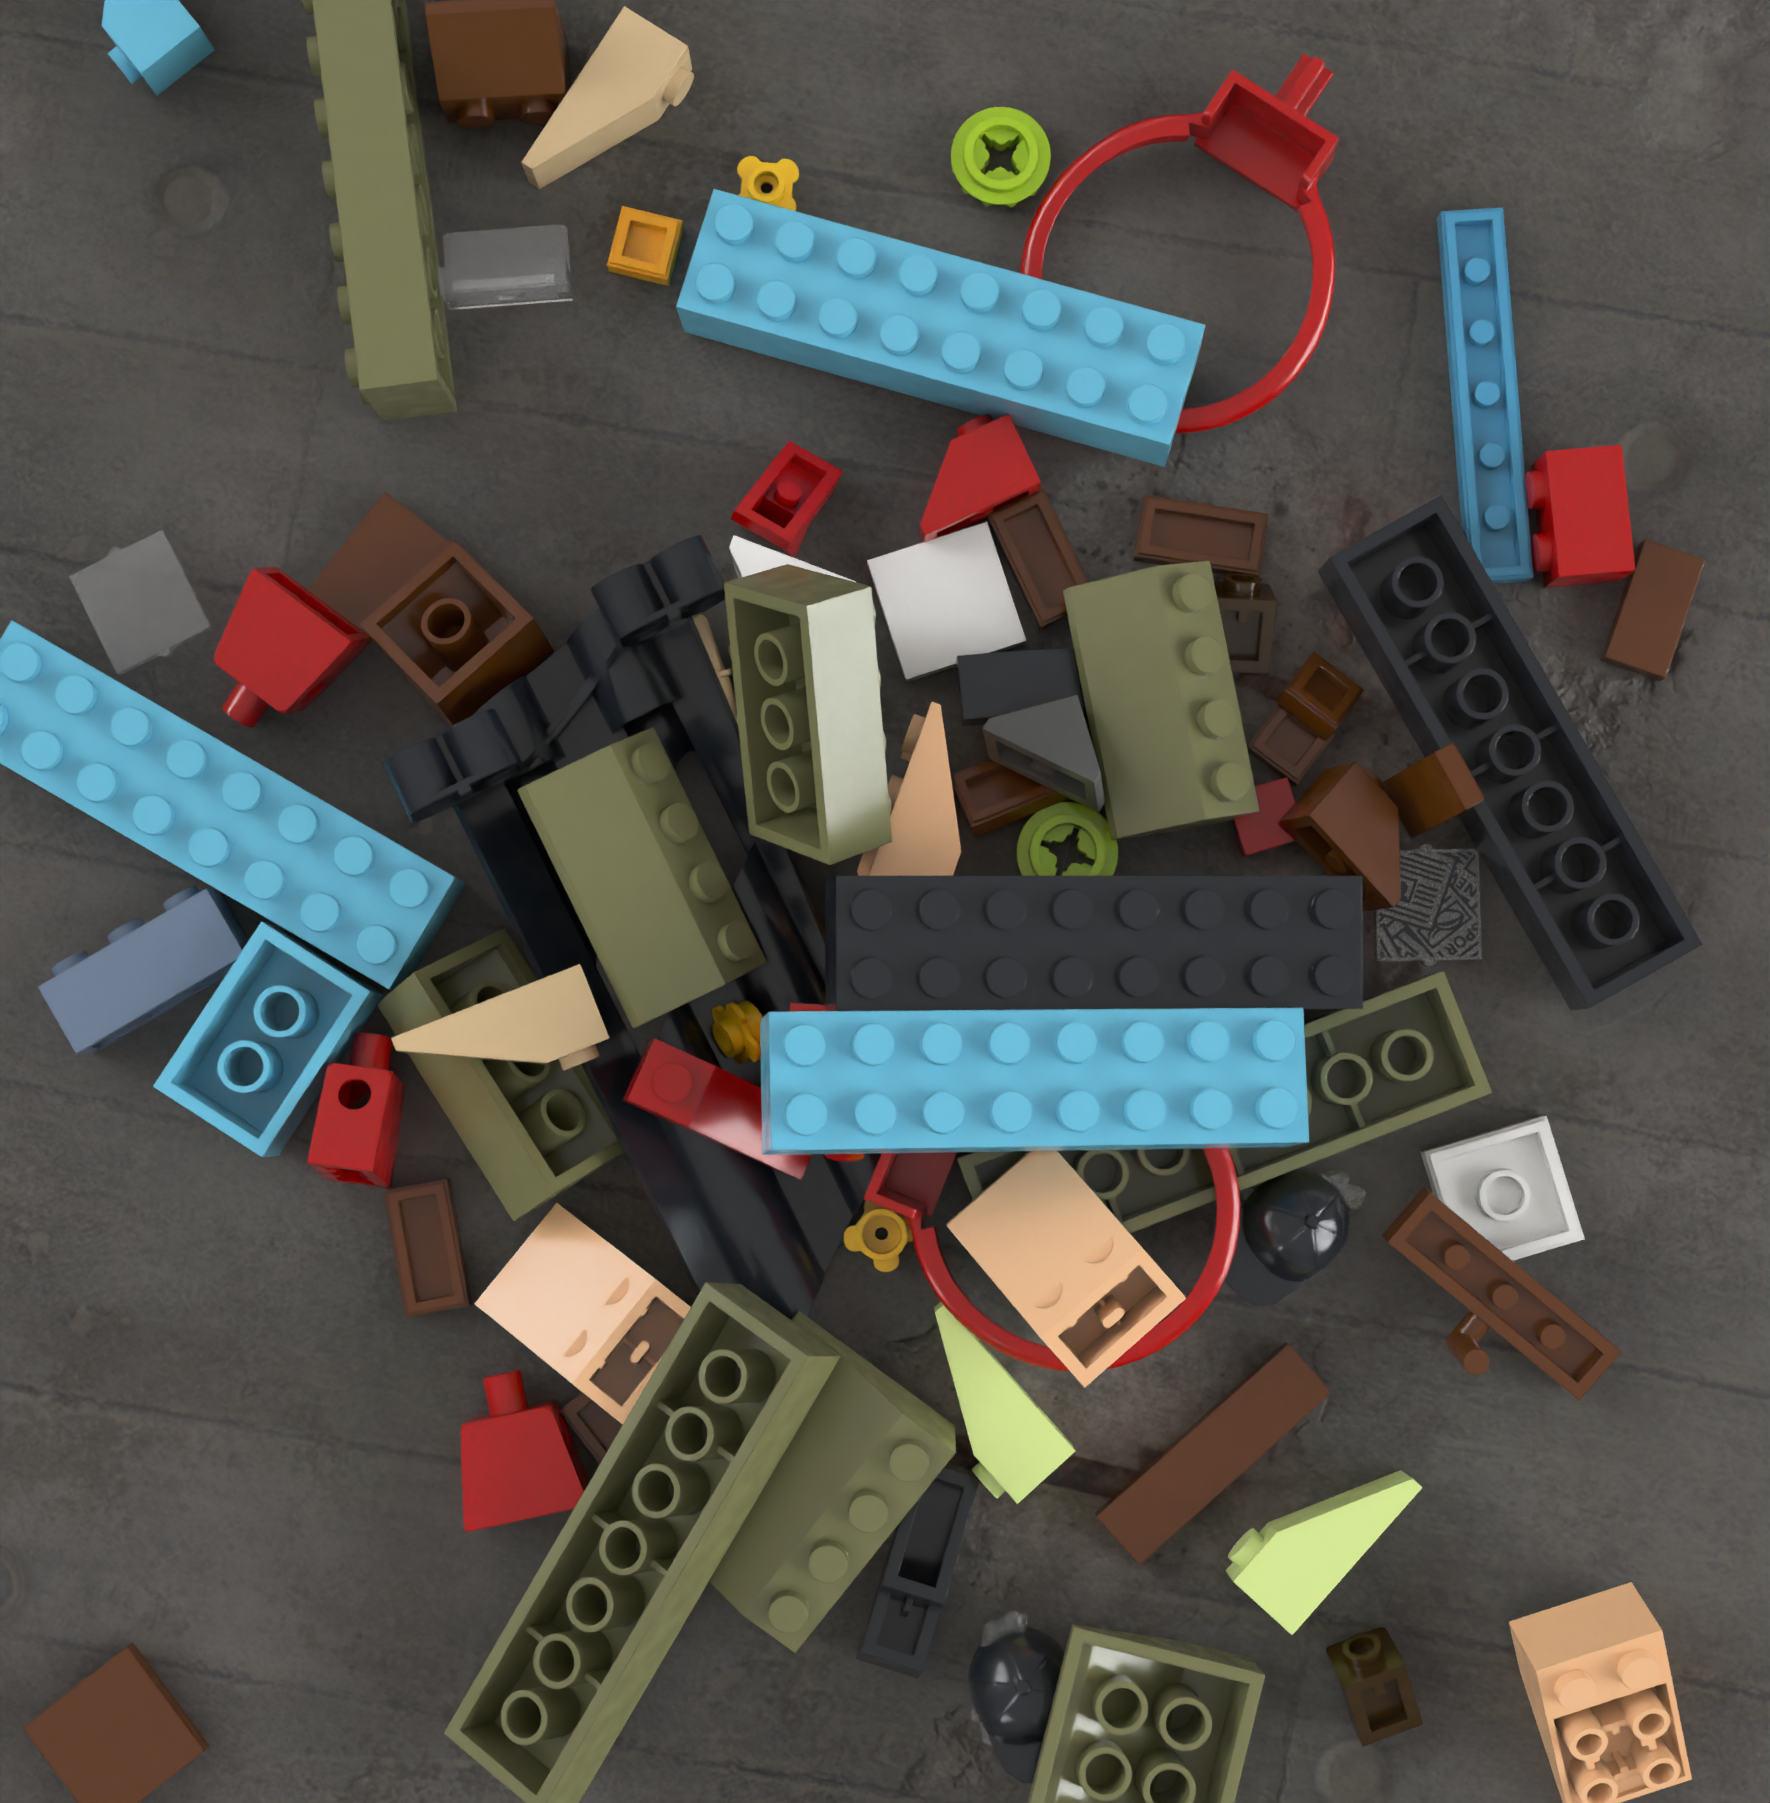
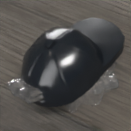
(1290, 1232)
(1014, 1690)

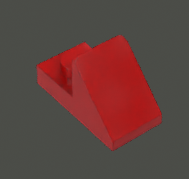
(787, 498)

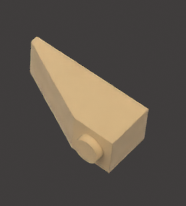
(614, 96)
(527, 1025)

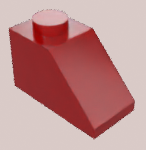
(978, 475)

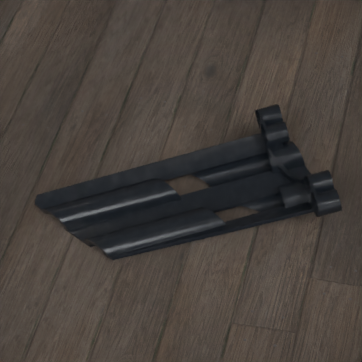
(616, 676)

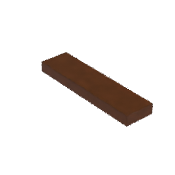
(1212, 1453)

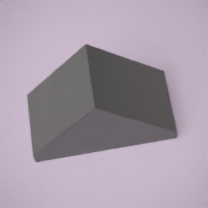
(1050, 748)

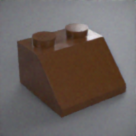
(498, 60)
(457, 634)

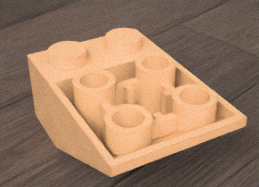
(921, 808)
(1065, 1263)
(585, 1310)
(1602, 1697)

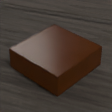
(1320, 695)
(1287, 745)

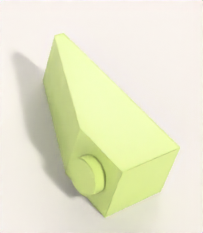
(1003, 1423)
(1308, 1552)

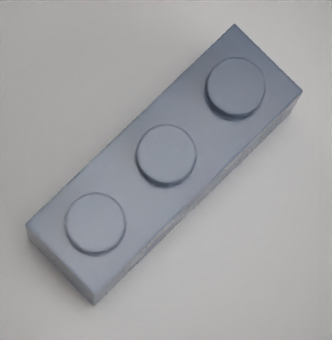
(144, 970)

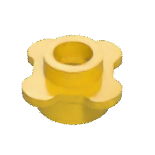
(779, 175)
(738, 1030)
(883, 1252)

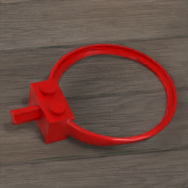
(1271, 147)
(913, 1187)

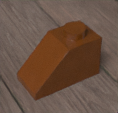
(1351, 831)

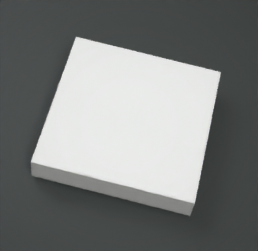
(946, 601)
(1508, 1187)

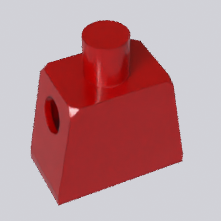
(282, 646)
(360, 1142)
(517, 1458)

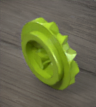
(1001, 129)
(1054, 826)

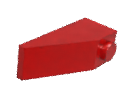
(705, 1102)

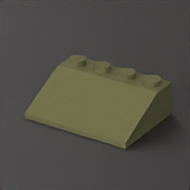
(833, 1496)
(1146, 1721)

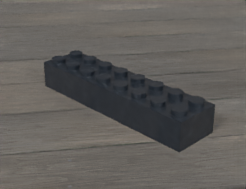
(1547, 809)
(1092, 942)

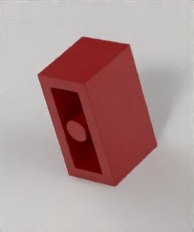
(1580, 516)

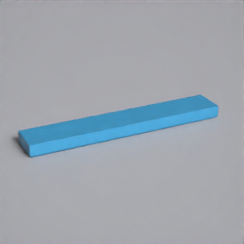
(1485, 391)

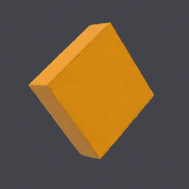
(645, 246)

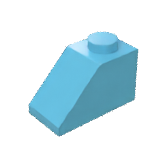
(154, 40)

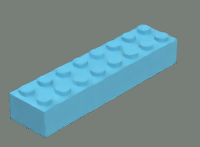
(939, 327)
(217, 812)
(1032, 1080)

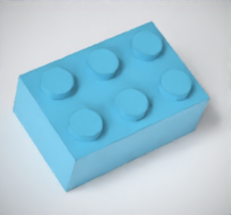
(267, 1040)

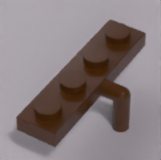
(1498, 1297)

